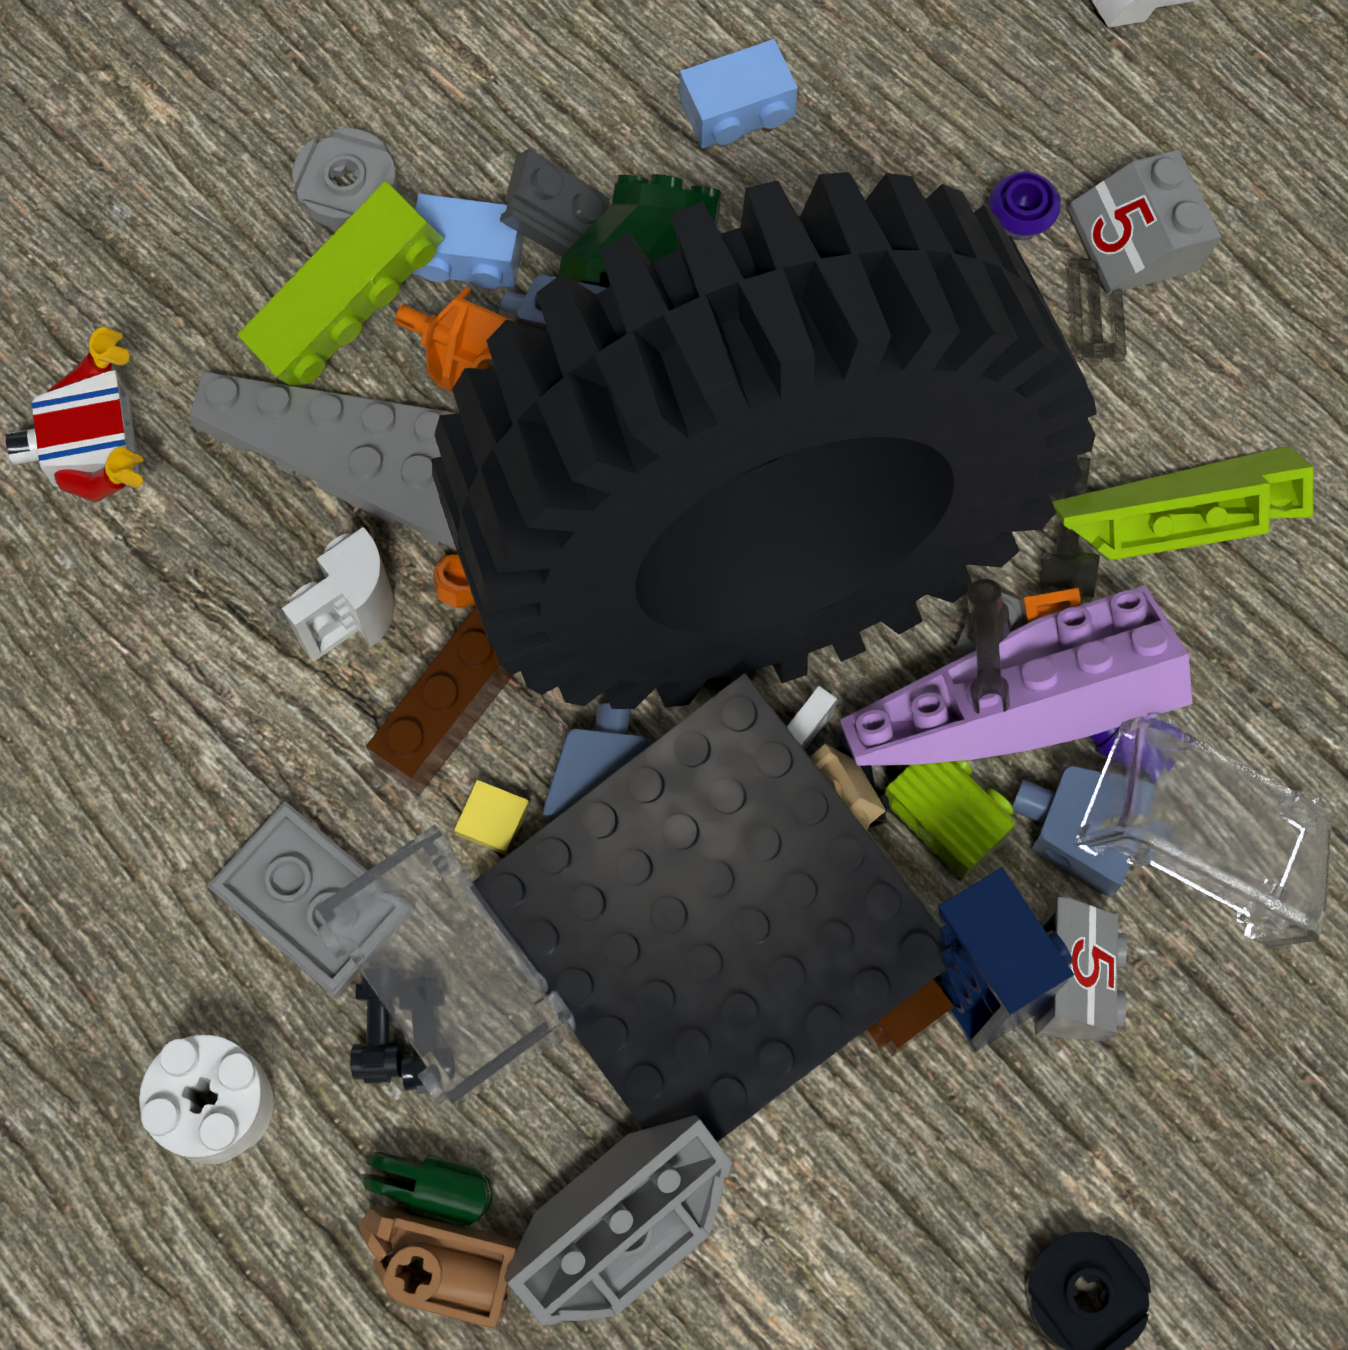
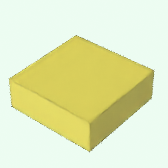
(492, 817)

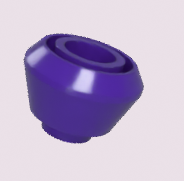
(1025, 204)

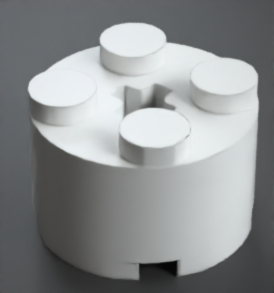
(194, 1068)

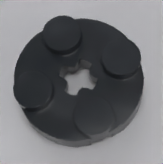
(1092, 1258)

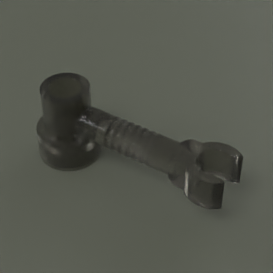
(1067, 566)
(986, 626)

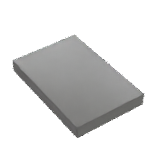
(280, 883)

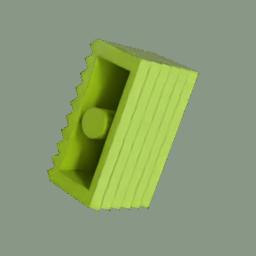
(951, 812)

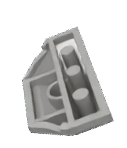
(620, 1224)

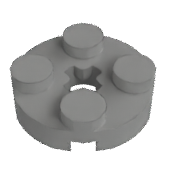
(332, 157)

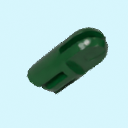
(442, 1191)

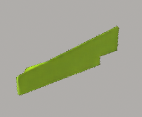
(1193, 505)

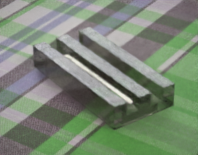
(1096, 349)

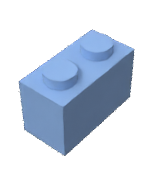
(738, 94)
(474, 243)

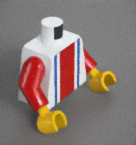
(84, 427)

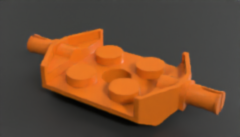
(453, 337)

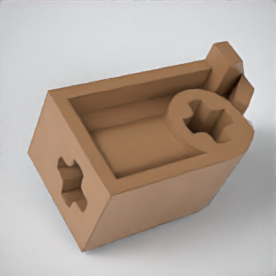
(463, 1261)

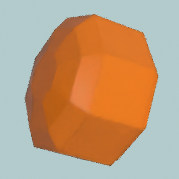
(451, 583)

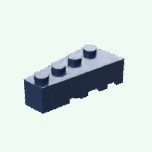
(998, 959)

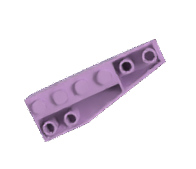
(1065, 682)

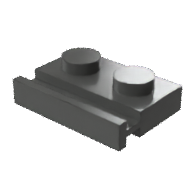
(550, 203)

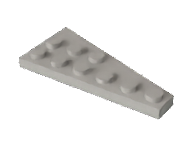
(348, 444)

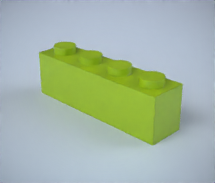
(341, 287)

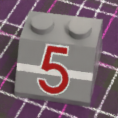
(1145, 223)
(1089, 1002)

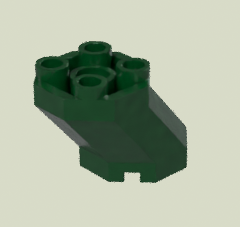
(643, 213)

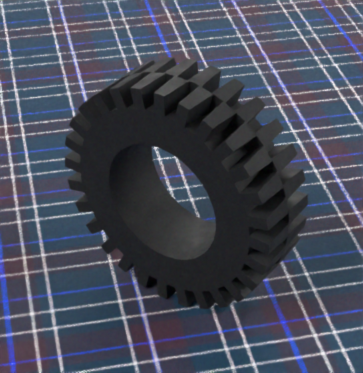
(860, 344)

